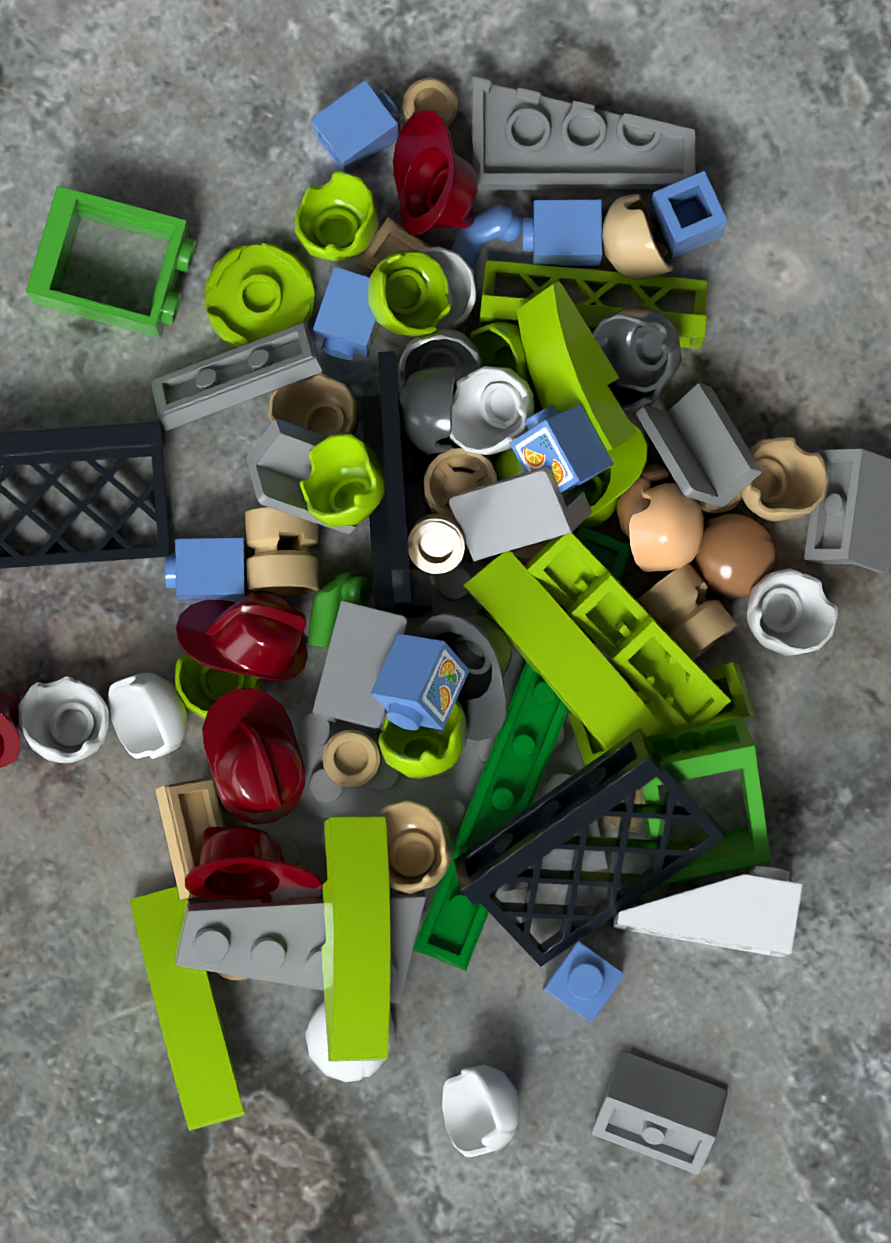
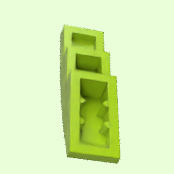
(627, 632)
(560, 651)
(356, 939)
(186, 1015)

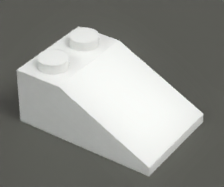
(739, 913)

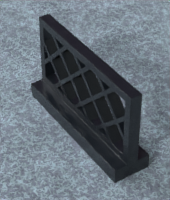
(87, 445)
(397, 581)
(569, 811)

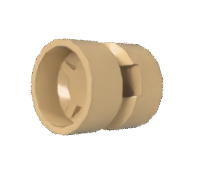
(454, 473)
(281, 571)
(685, 613)

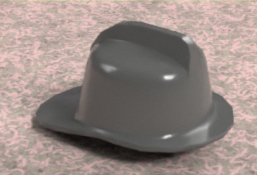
(487, 656)

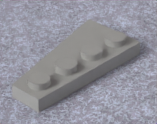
(563, 145)
(283, 939)

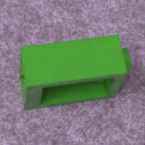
(56, 245)
(705, 752)

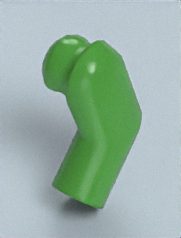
(326, 604)

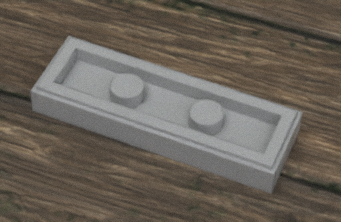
(236, 376)

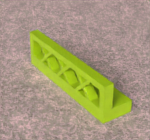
(504, 309)

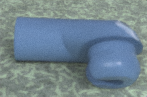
(488, 225)

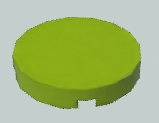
(257, 293)

